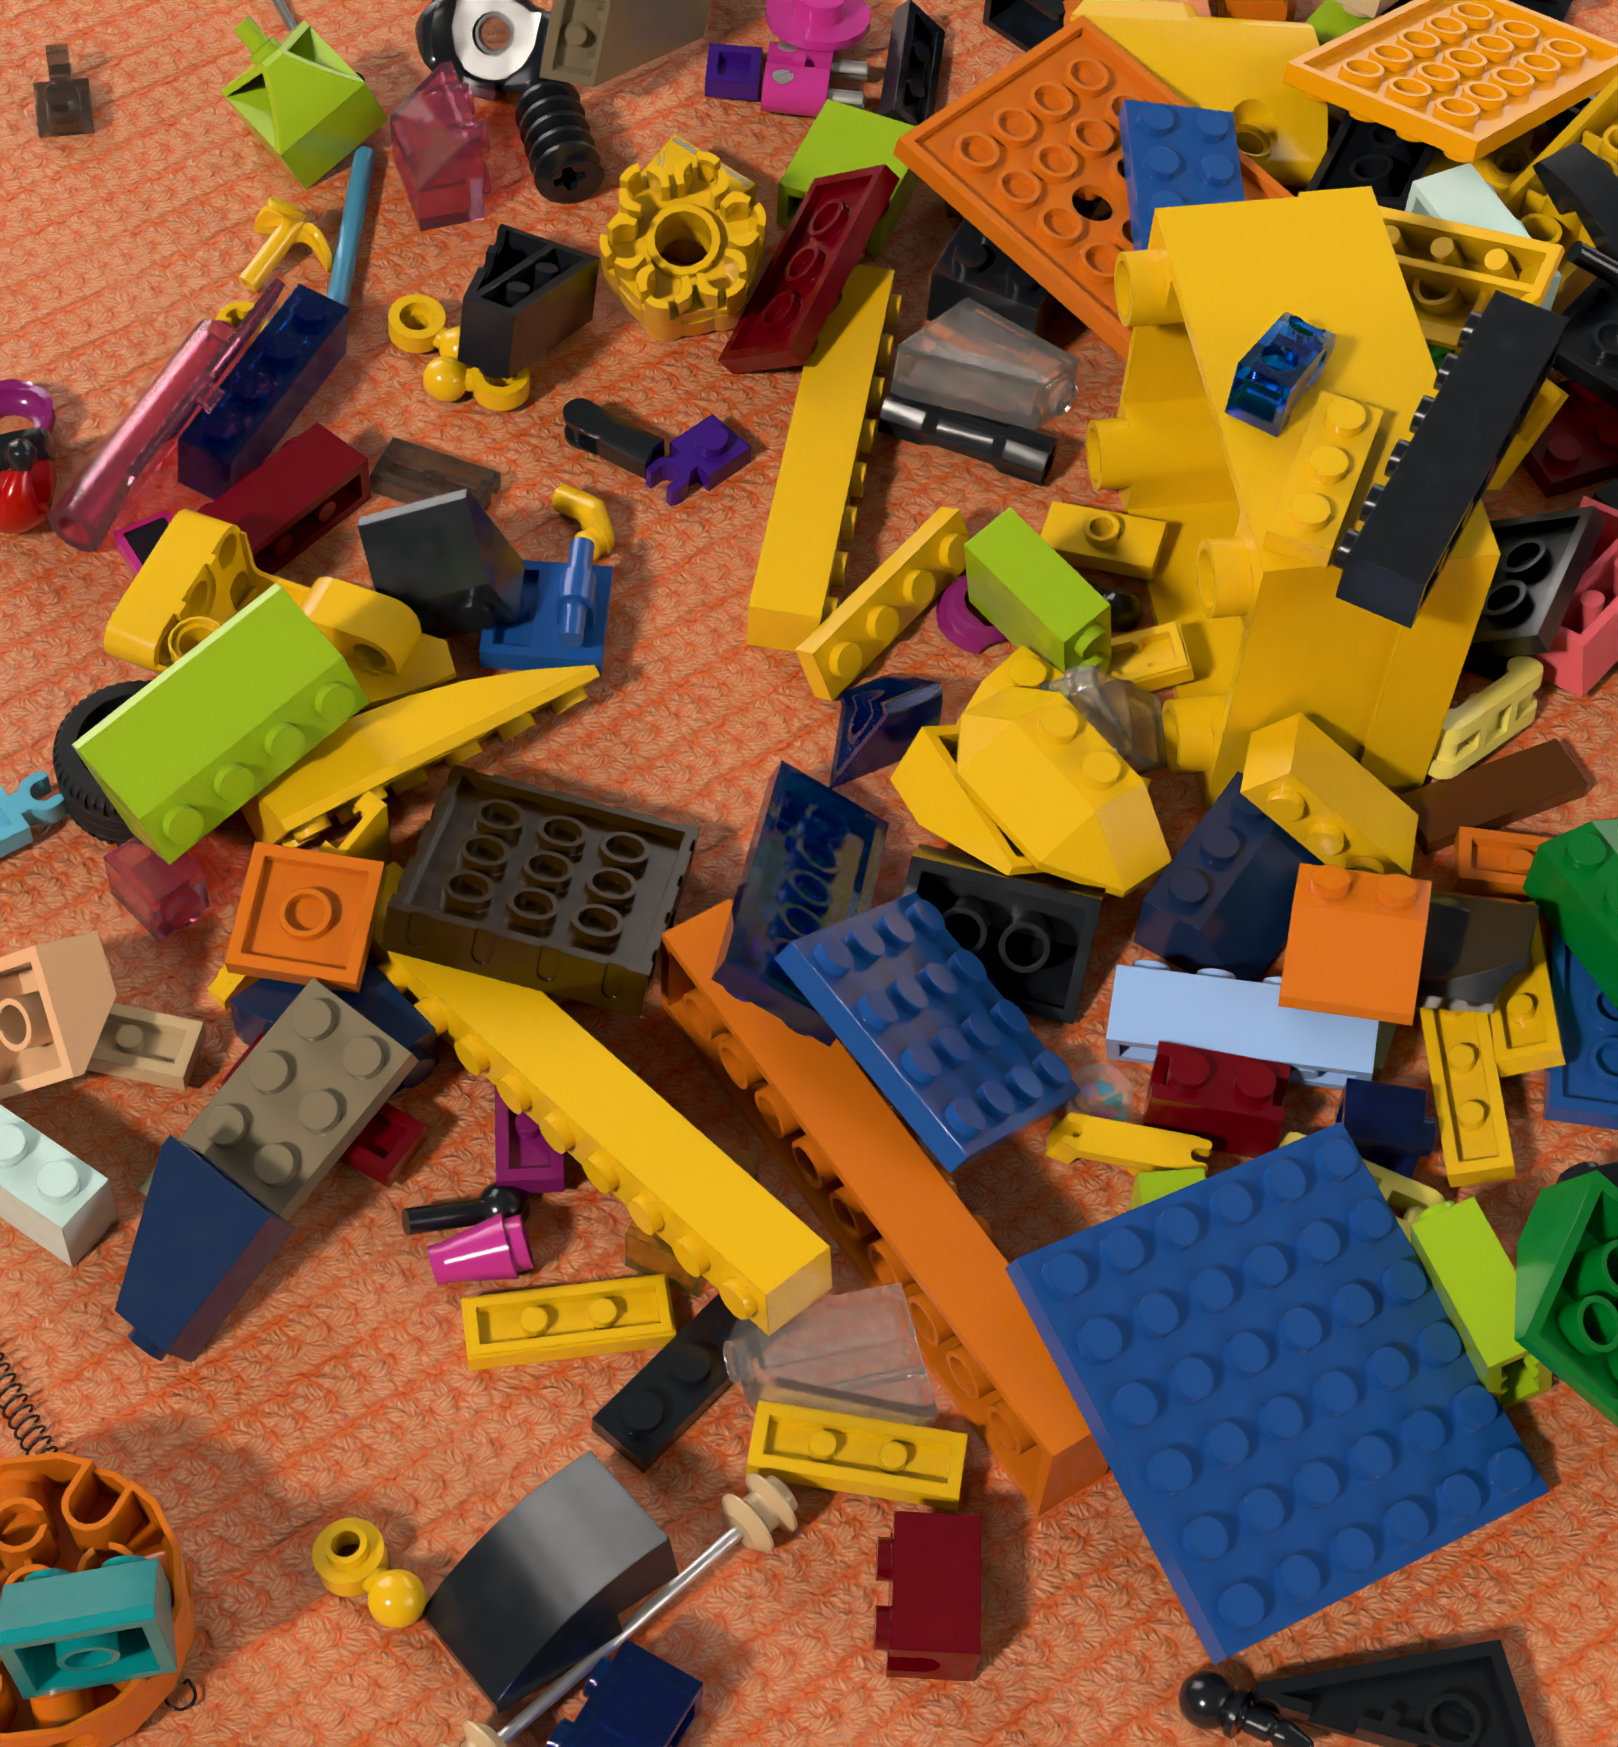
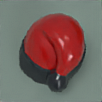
(26, 479)

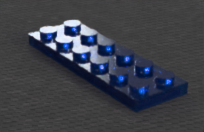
(804, 871)

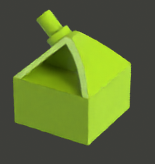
(302, 100)

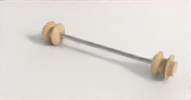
(749, 1521)

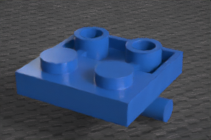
(559, 616)

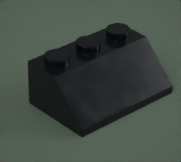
(1376, 157)
(1023, 928)

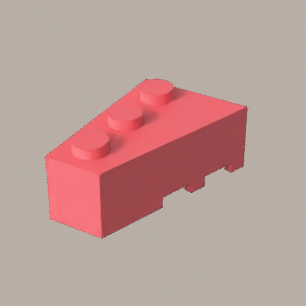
(1589, 631)

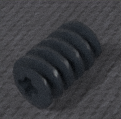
(558, 142)

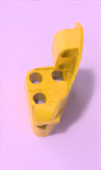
(1227, 68)
(207, 575)

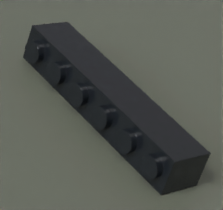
(1449, 460)

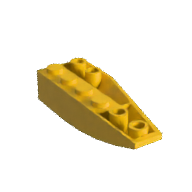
(399, 742)

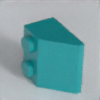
(87, 1626)

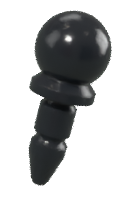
(1212, 1702)

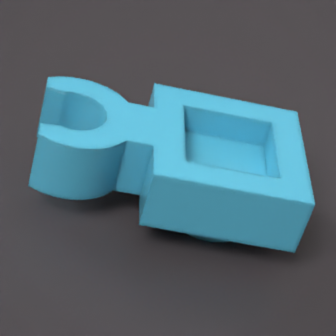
(22, 810)

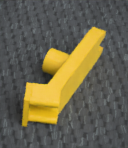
(1124, 1144)

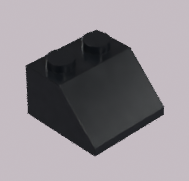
(444, 563)

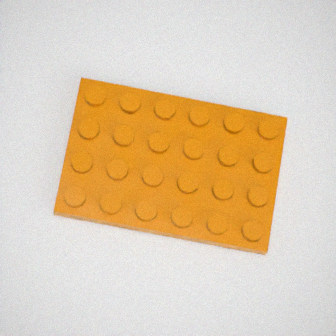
(1457, 72)

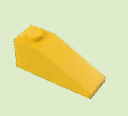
(944, 807)

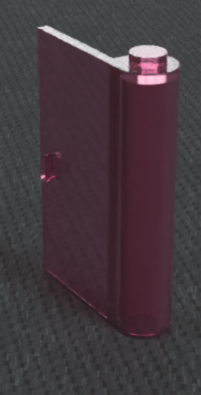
(153, 425)

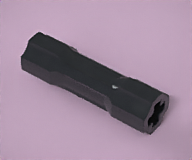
(1007, 447)

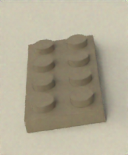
(299, 1099)

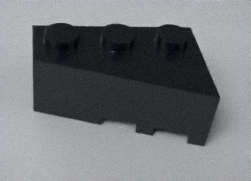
(524, 302)

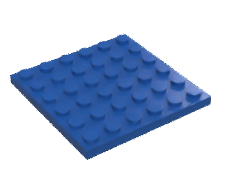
(1275, 1387)

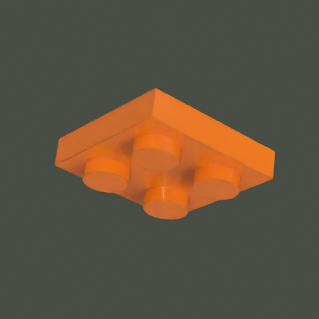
(306, 917)

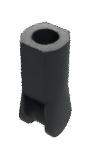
(610, 437)

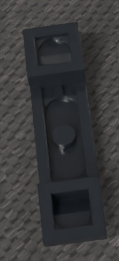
(1584, 182)

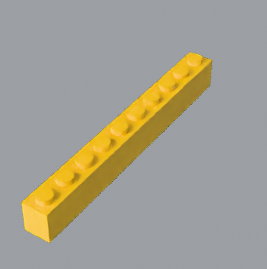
(620, 1133)

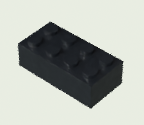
(984, 273)

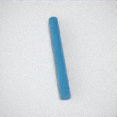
(351, 225)

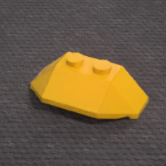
(1460, 266)
(1060, 790)

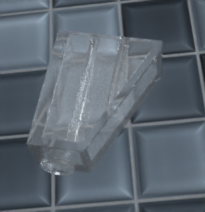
(985, 368)
(838, 1356)

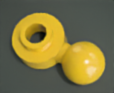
(429, 316)
(448, 380)
(394, 1595)

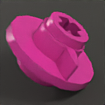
(819, 23)

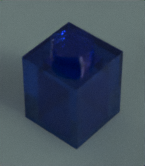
(1387, 1123)

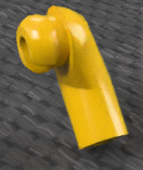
(591, 515)

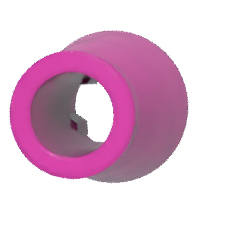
(484, 1252)

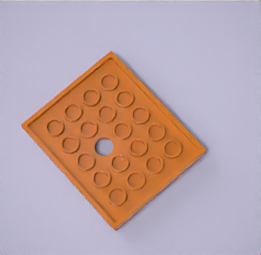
(1035, 140)

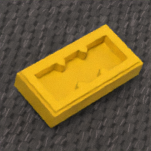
(1105, 539)
(1151, 657)

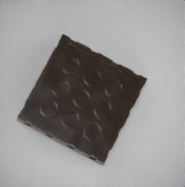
(541, 890)

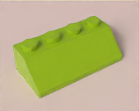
(221, 724)

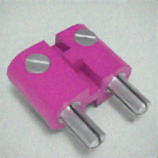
(800, 80)

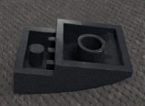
(549, 1582)

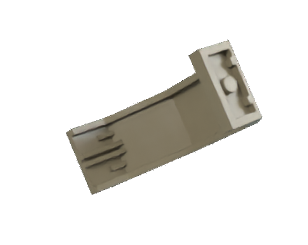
(606, 38)

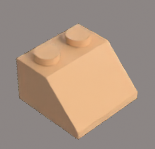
(52, 1011)

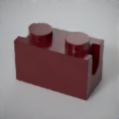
(1217, 1098)
(932, 1596)

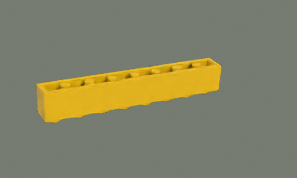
(822, 465)

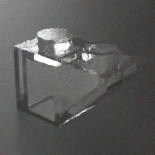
(1119, 712)

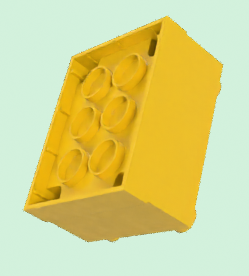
(1254, 621)

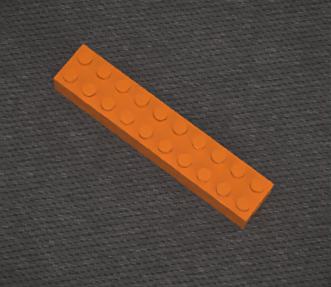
(889, 1216)

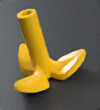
(286, 227)

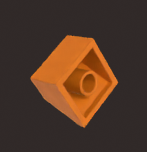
(1355, 943)

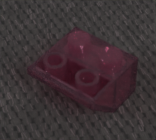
(441, 151)

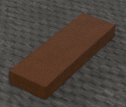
(1495, 794)

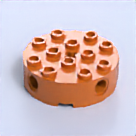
(75, 1518)

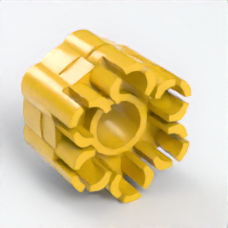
(691, 206)

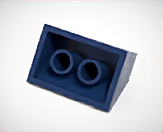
(1225, 892)

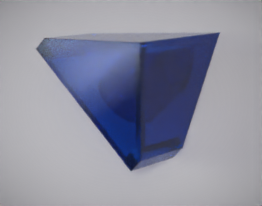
(881, 723)

